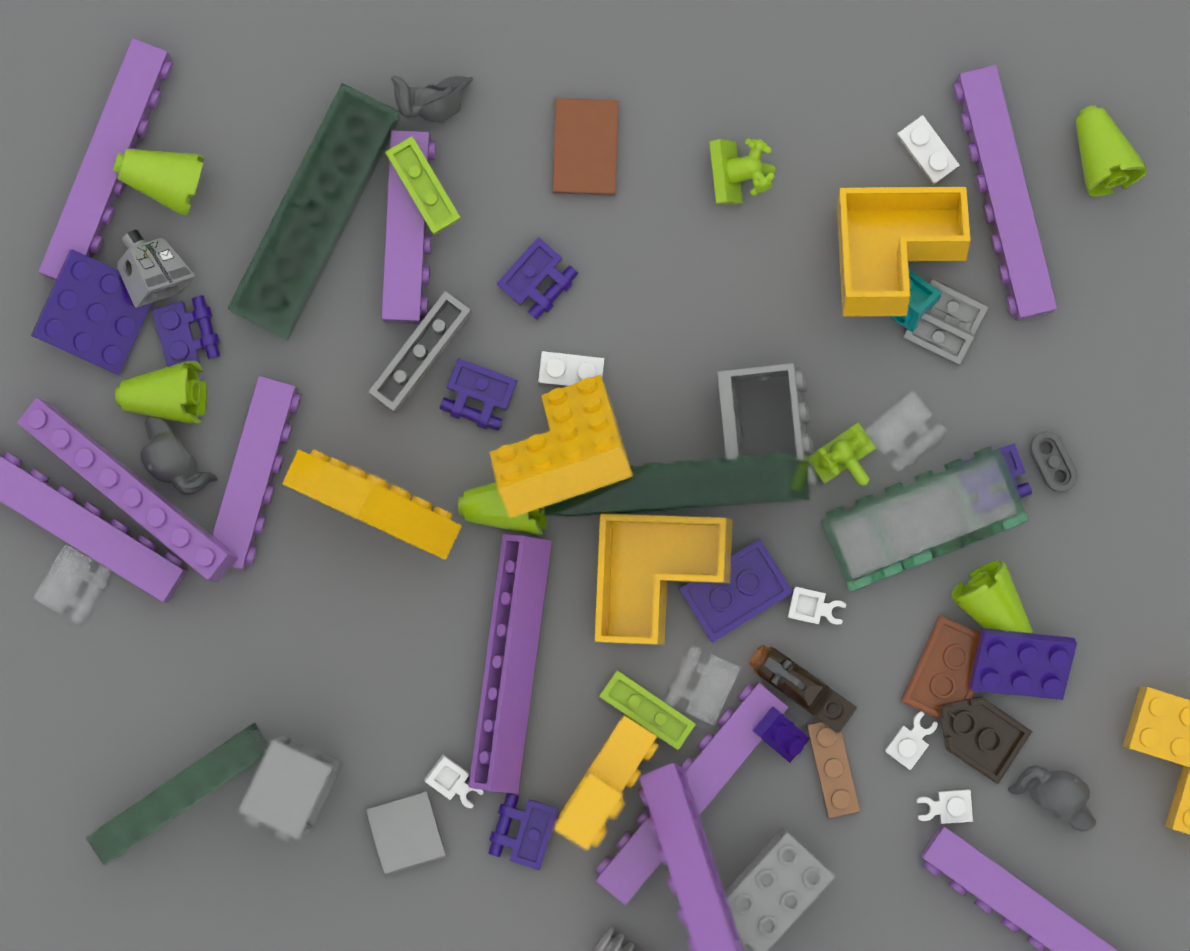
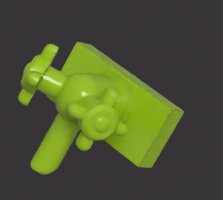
(732, 170)
(843, 454)

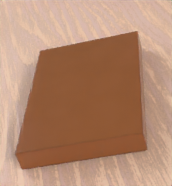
(585, 146)
(943, 668)

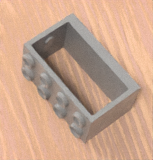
(731, 409)
(289, 788)
(774, 891)

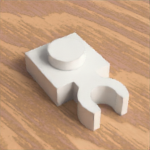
(810, 606)
(908, 744)
(449, 779)
(952, 806)

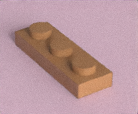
(833, 770)

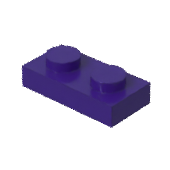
(781, 734)

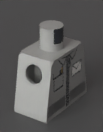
(152, 269)

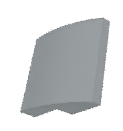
(949, 323)
(406, 833)

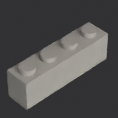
(420, 352)

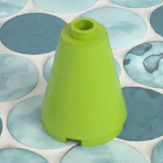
(1106, 153)
(161, 175)
(166, 393)
(485, 507)
(992, 599)

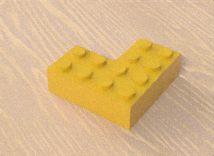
(887, 229)
(571, 458)
(372, 502)
(640, 557)
(1162, 731)
(602, 786)

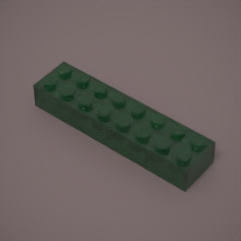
(314, 211)
(695, 485)

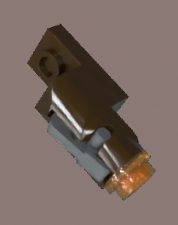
(802, 687)

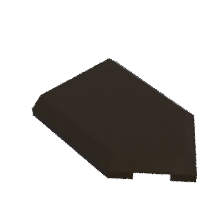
(982, 735)

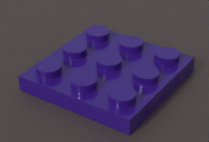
(90, 313)

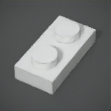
(927, 150)
(568, 369)

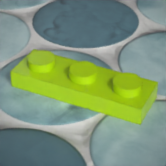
(423, 185)
(647, 710)

